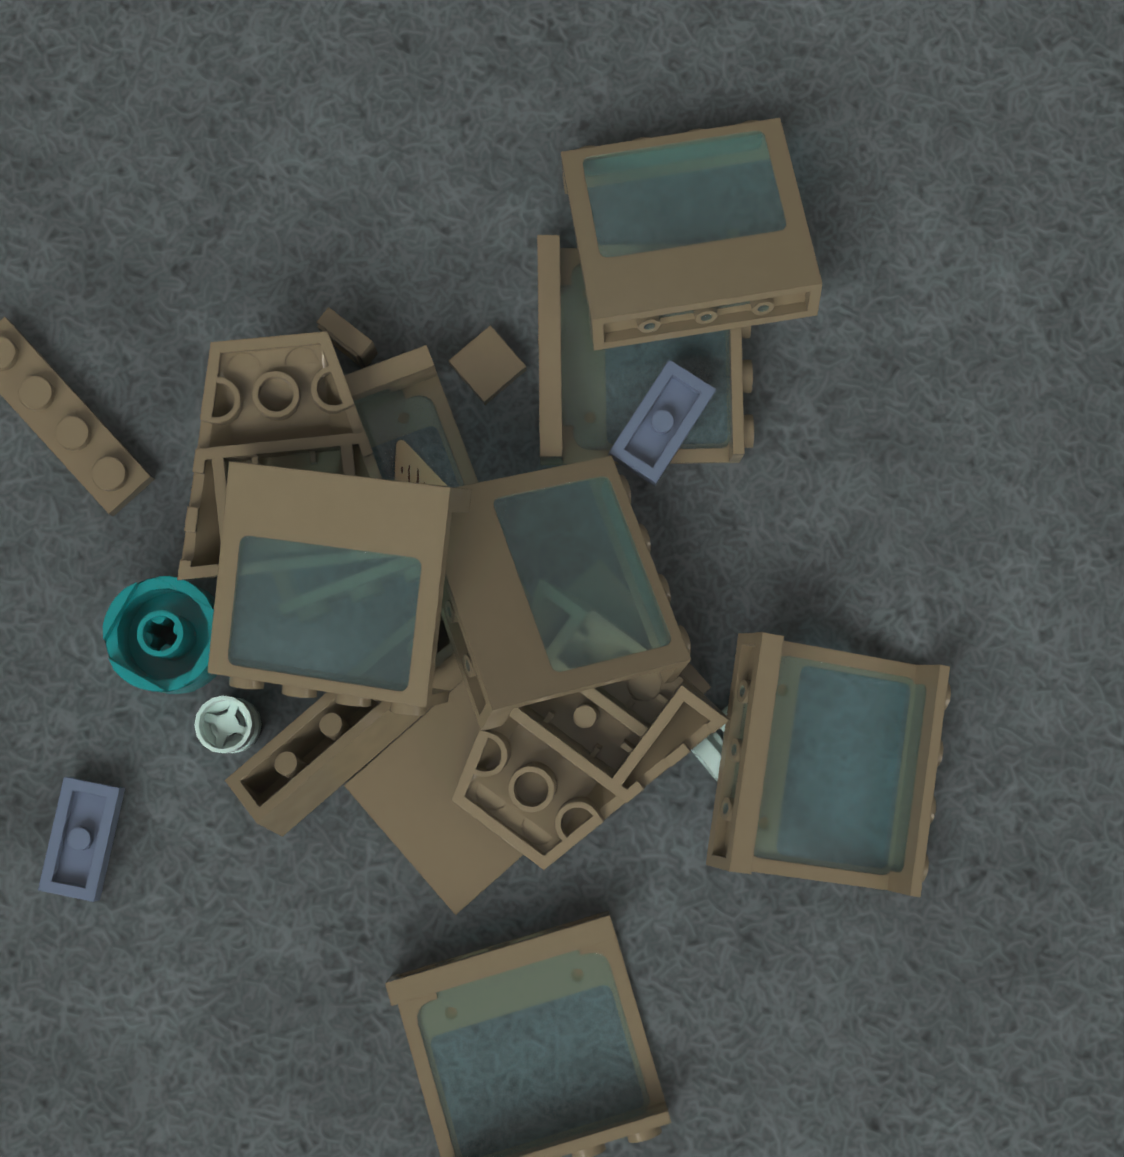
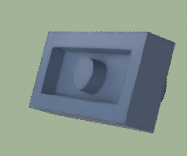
(662, 422)
(81, 839)

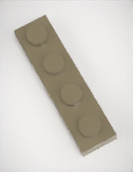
(67, 423)

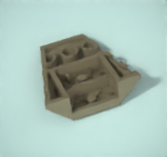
(272, 406)
(579, 759)

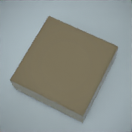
(347, 338)
(487, 365)

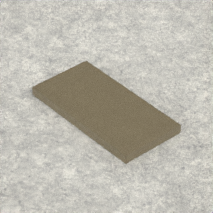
(411, 796)

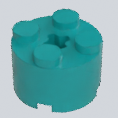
(134, 638)

